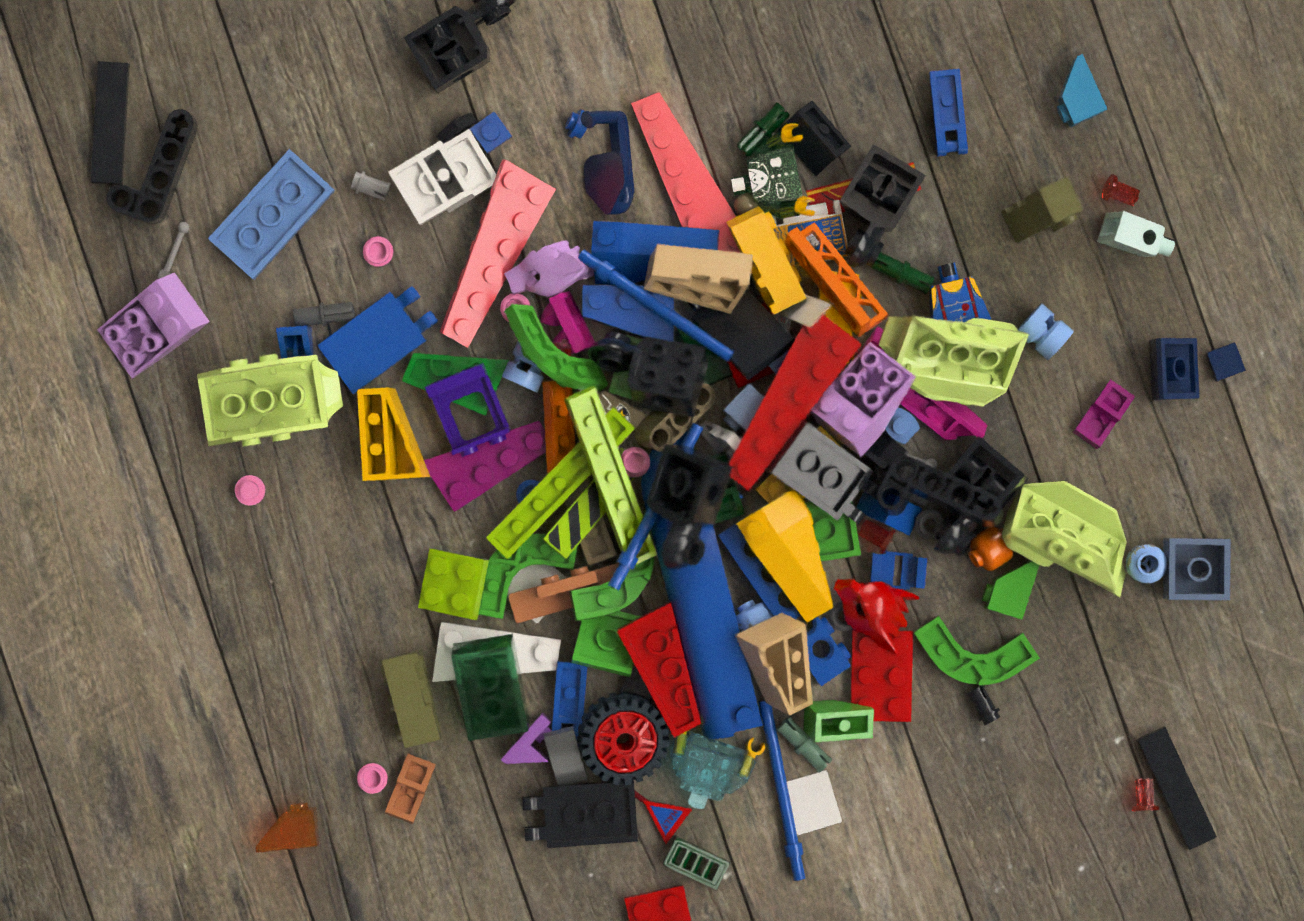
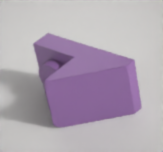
(523, 750)

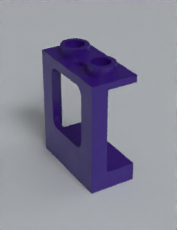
(458, 386)

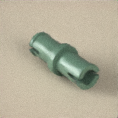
(804, 744)

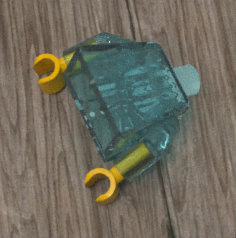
(711, 767)

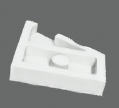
(720, 439)

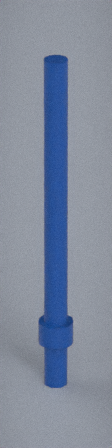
(607, 272)
(627, 559)
(793, 848)

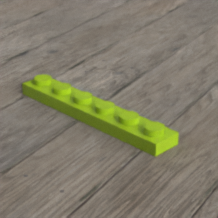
(608, 469)
(551, 492)

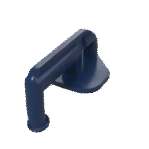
(610, 174)

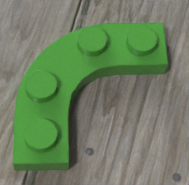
(537, 347)
(502, 570)
(605, 600)
(971, 667)

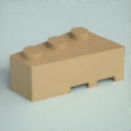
(699, 275)
(779, 661)

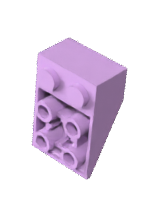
(153, 324)
(863, 399)

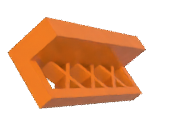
(830, 283)

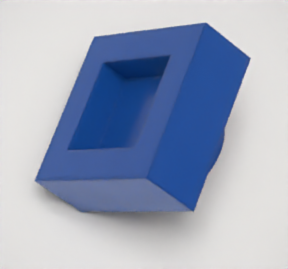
(490, 132)

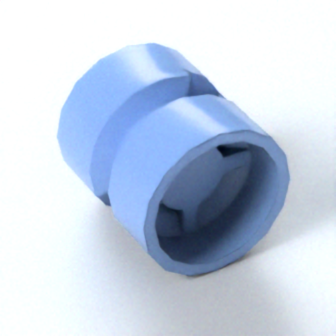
(1045, 331)
(515, 371)

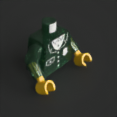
(775, 177)

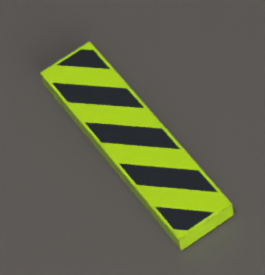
(577, 520)

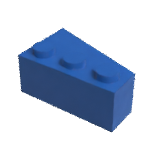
(621, 311)

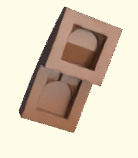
(410, 788)

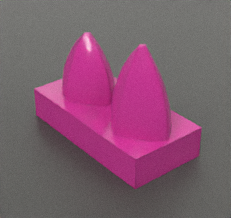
(564, 312)

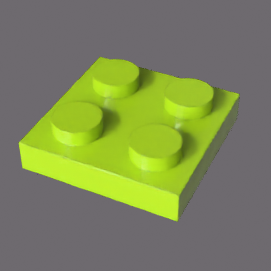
(453, 584)

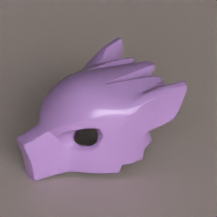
(557, 270)

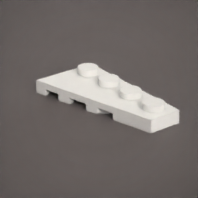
(533, 652)

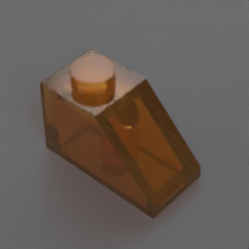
(292, 830)

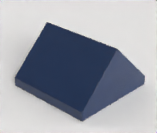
(1174, 368)

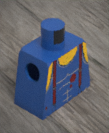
(955, 297)

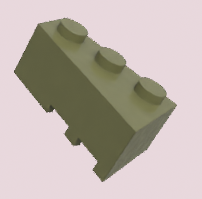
(1044, 209)
(411, 698)

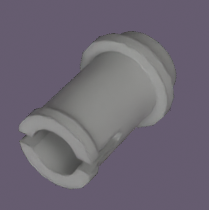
(370, 186)

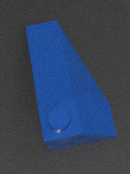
(631, 244)

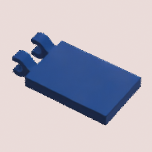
(376, 339)

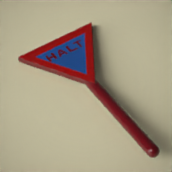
(665, 816)

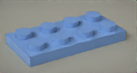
(271, 214)

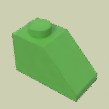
(1011, 590)
(838, 721)

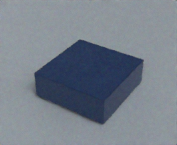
(1225, 361)

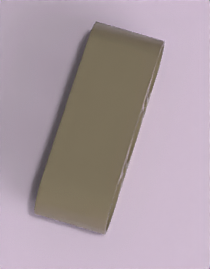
(666, 428)

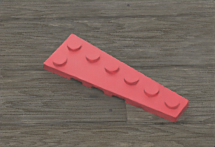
(684, 175)
(504, 229)

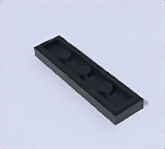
(110, 122)
(1176, 788)

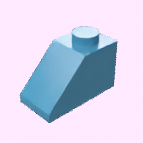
(1080, 95)

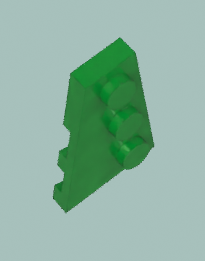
(429, 368)

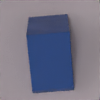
(295, 341)
(903, 522)

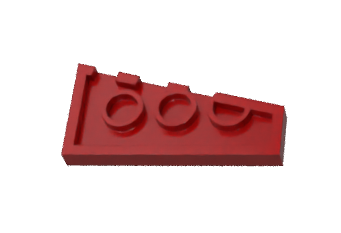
(660, 660)

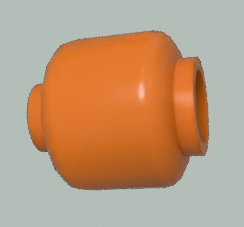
(989, 549)

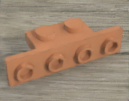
(554, 592)

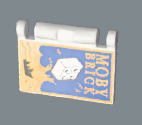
(830, 225)

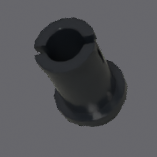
(983, 705)

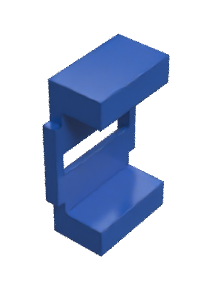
(912, 573)

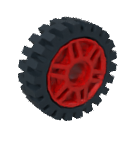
(623, 760)

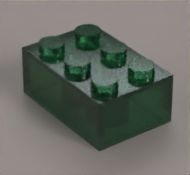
(490, 687)

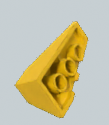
(787, 547)

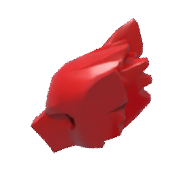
(881, 606)

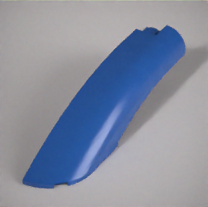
(707, 630)

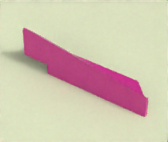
(944, 417)

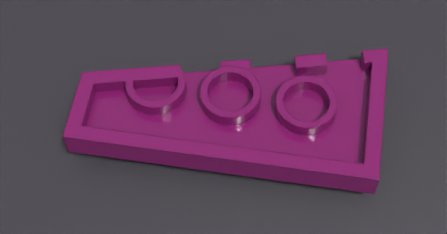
(470, 476)

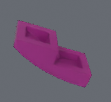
(1103, 414)

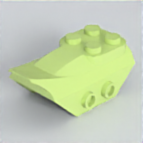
(955, 359)
(268, 399)
(1070, 529)

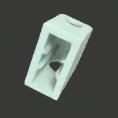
(1134, 235)

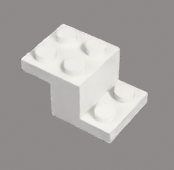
(444, 177)

